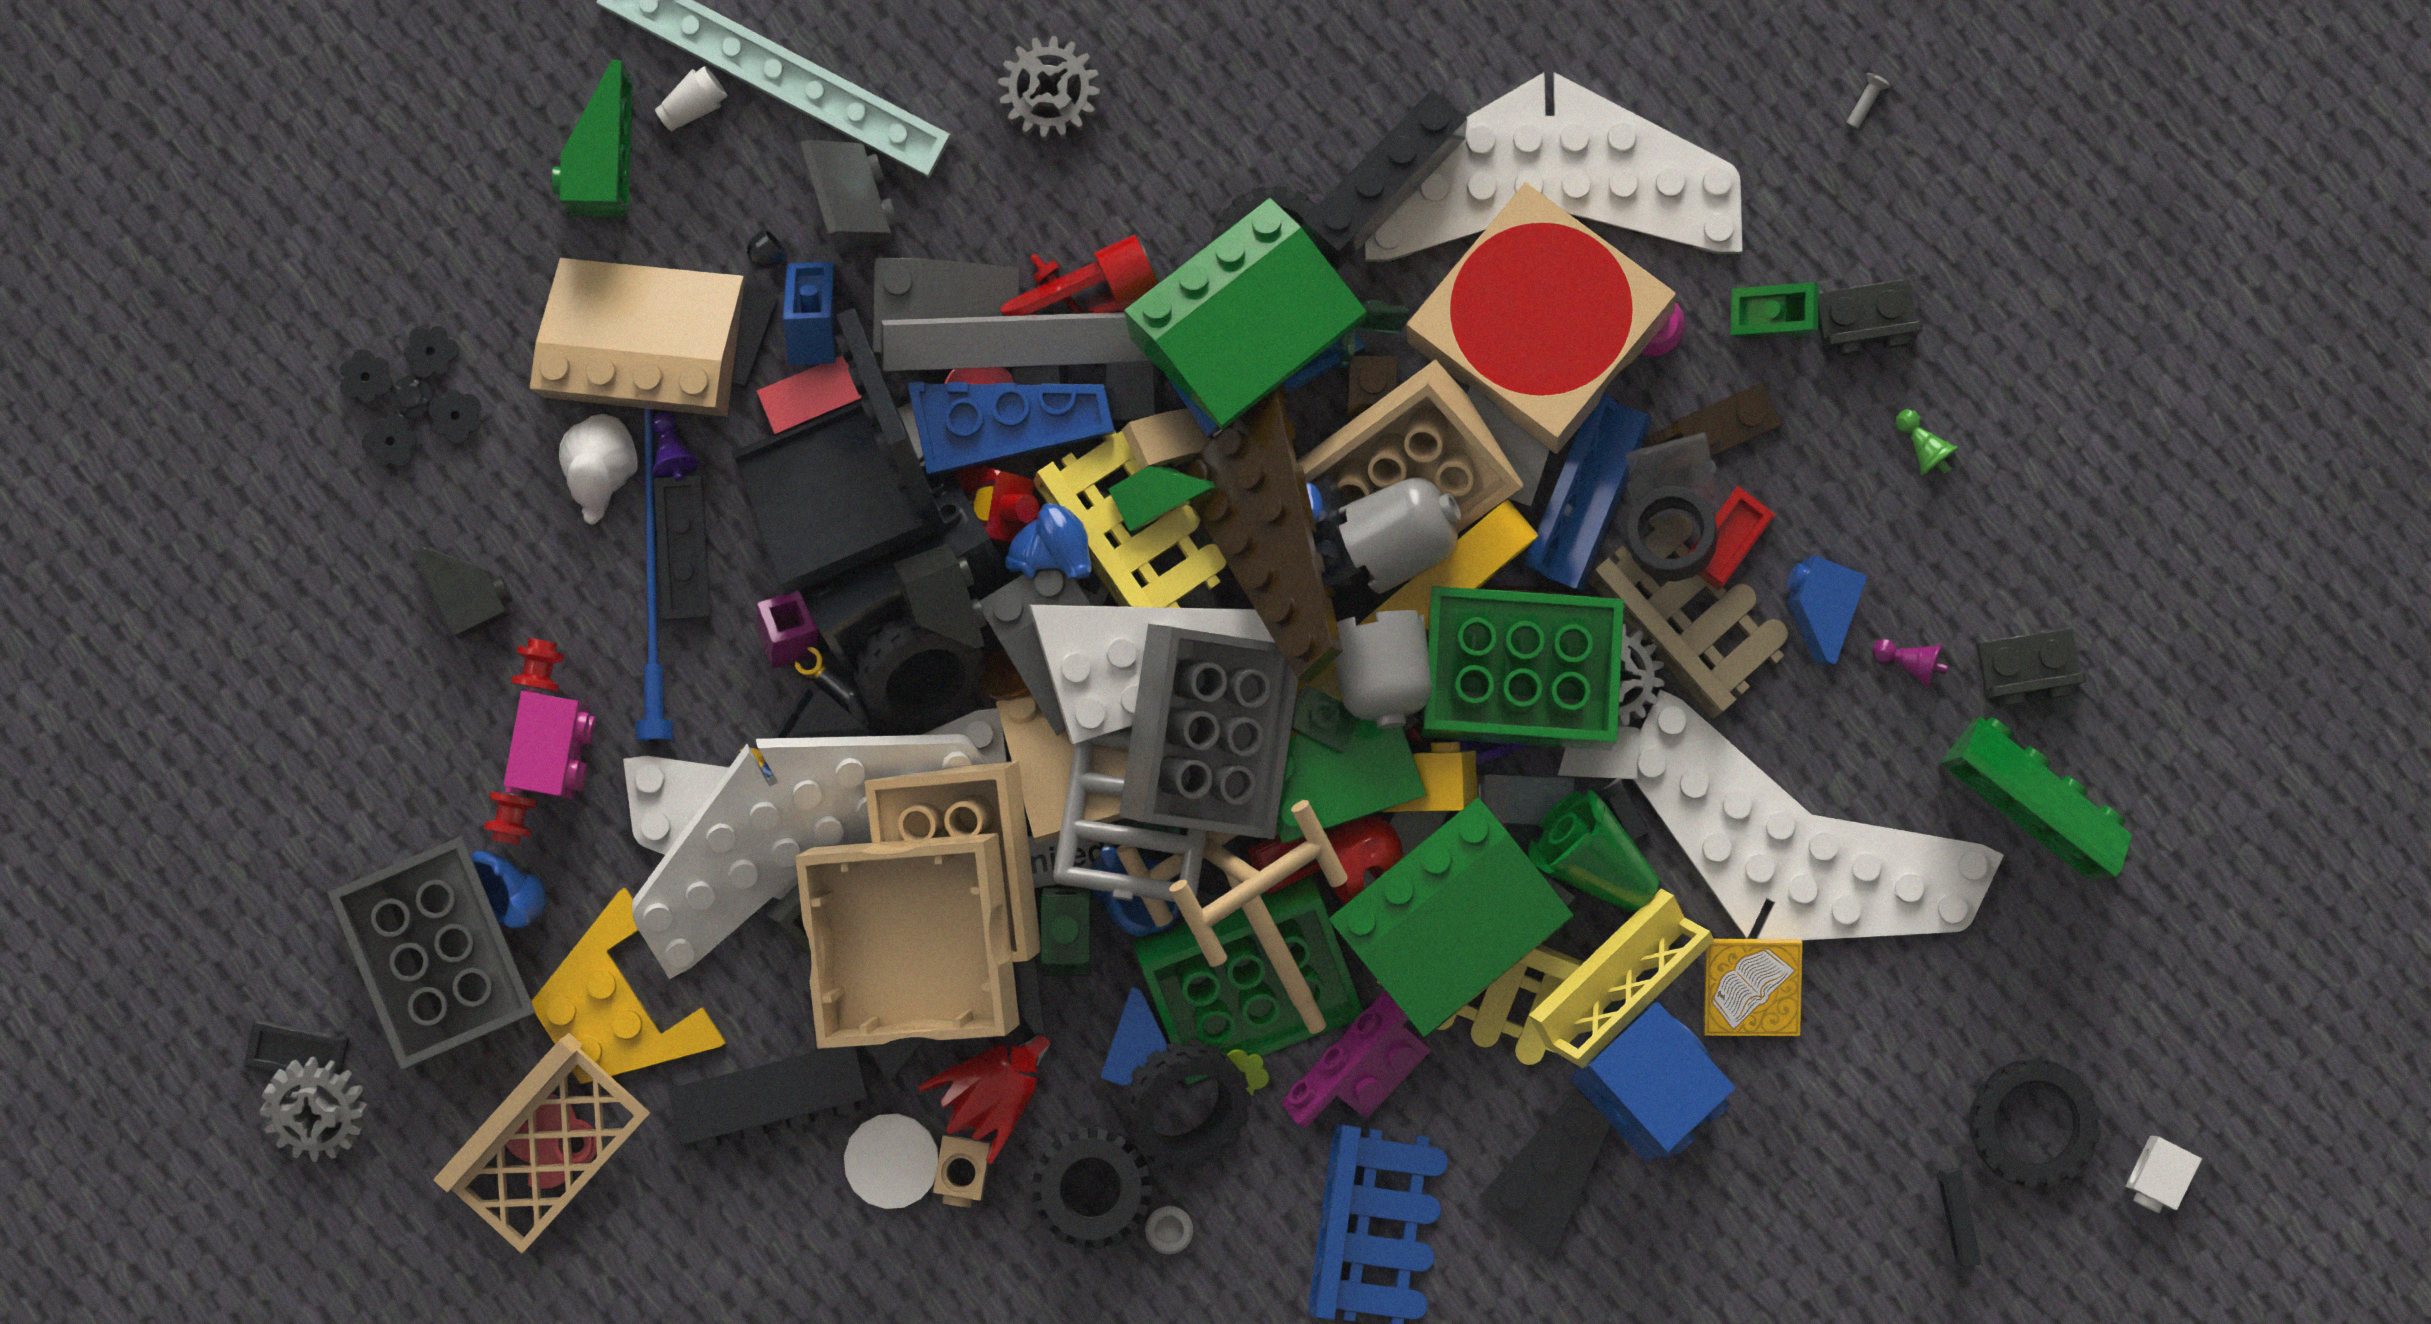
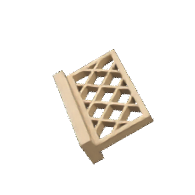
(512, 1115)

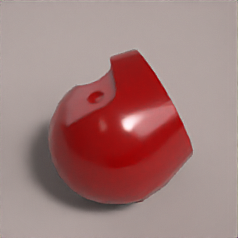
(1364, 846)

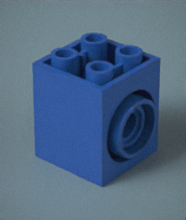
(1655, 1084)

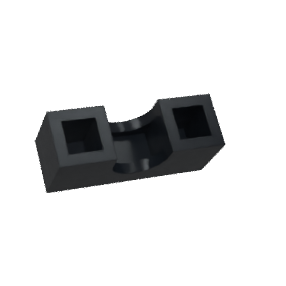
(1130, 387)

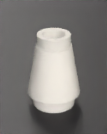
(692, 98)

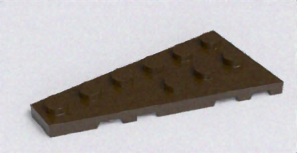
(1265, 531)

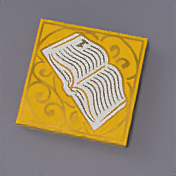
(1752, 987)

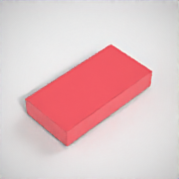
(808, 394)

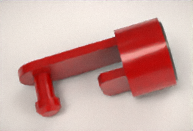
(1122, 267)

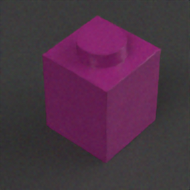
(786, 629)

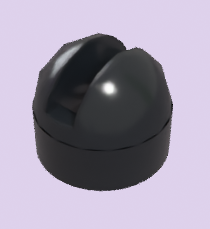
(765, 250)

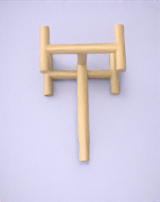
(1246, 889)

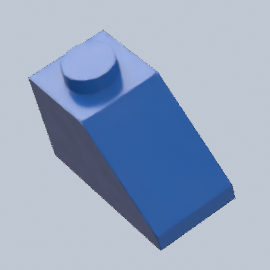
(810, 313)
(1824, 605)
(1134, 1040)

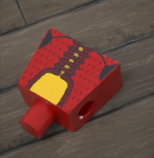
(1000, 501)

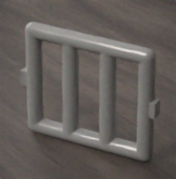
(1075, 828)

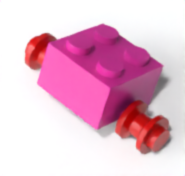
(543, 745)

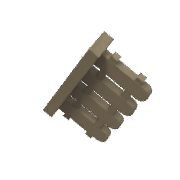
(1681, 652)

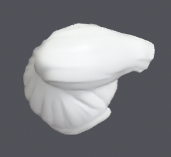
(596, 462)

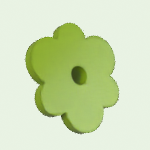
(1251, 1068)

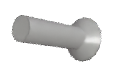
(1875, 85)

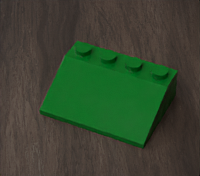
(1244, 314)
(1523, 668)
(2039, 800)
(1451, 917)
(1244, 997)

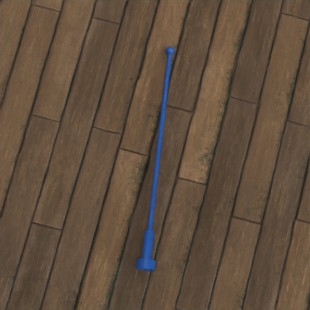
(654, 724)

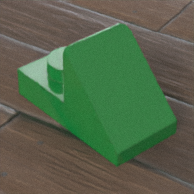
(1775, 310)

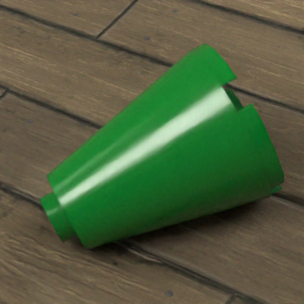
(1593, 853)

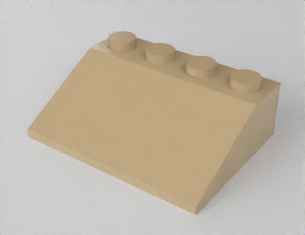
(639, 337)
(1422, 432)
(1046, 768)
(962, 804)

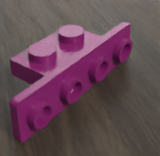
(1360, 1065)

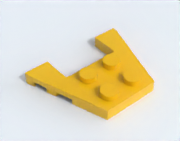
(602, 1010)

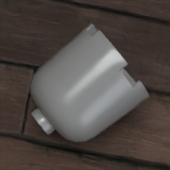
(1400, 531)
(1384, 667)

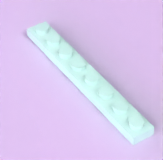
(788, 79)

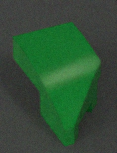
(1155, 493)

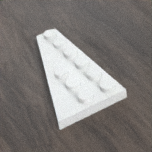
(1099, 653)

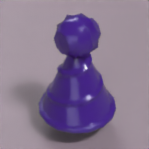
(672, 455)

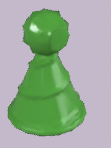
(1929, 449)

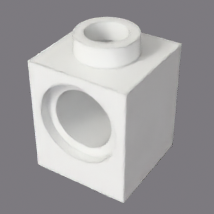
(2162, 1174)

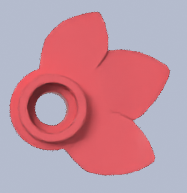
(551, 1149)

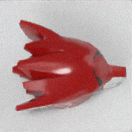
(991, 1090)

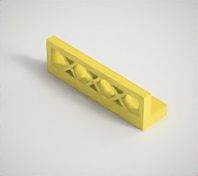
(1612, 976)

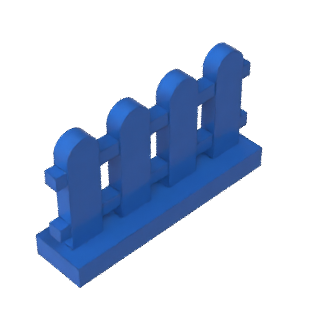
(1359, 1248)

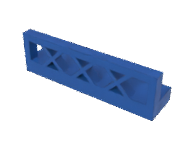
(1583, 501)

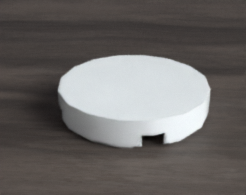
(891, 1161)

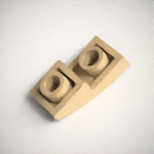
(1165, 438)

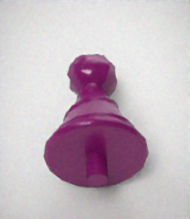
(1918, 661)

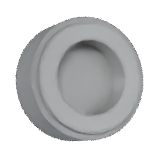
(1169, 1229)

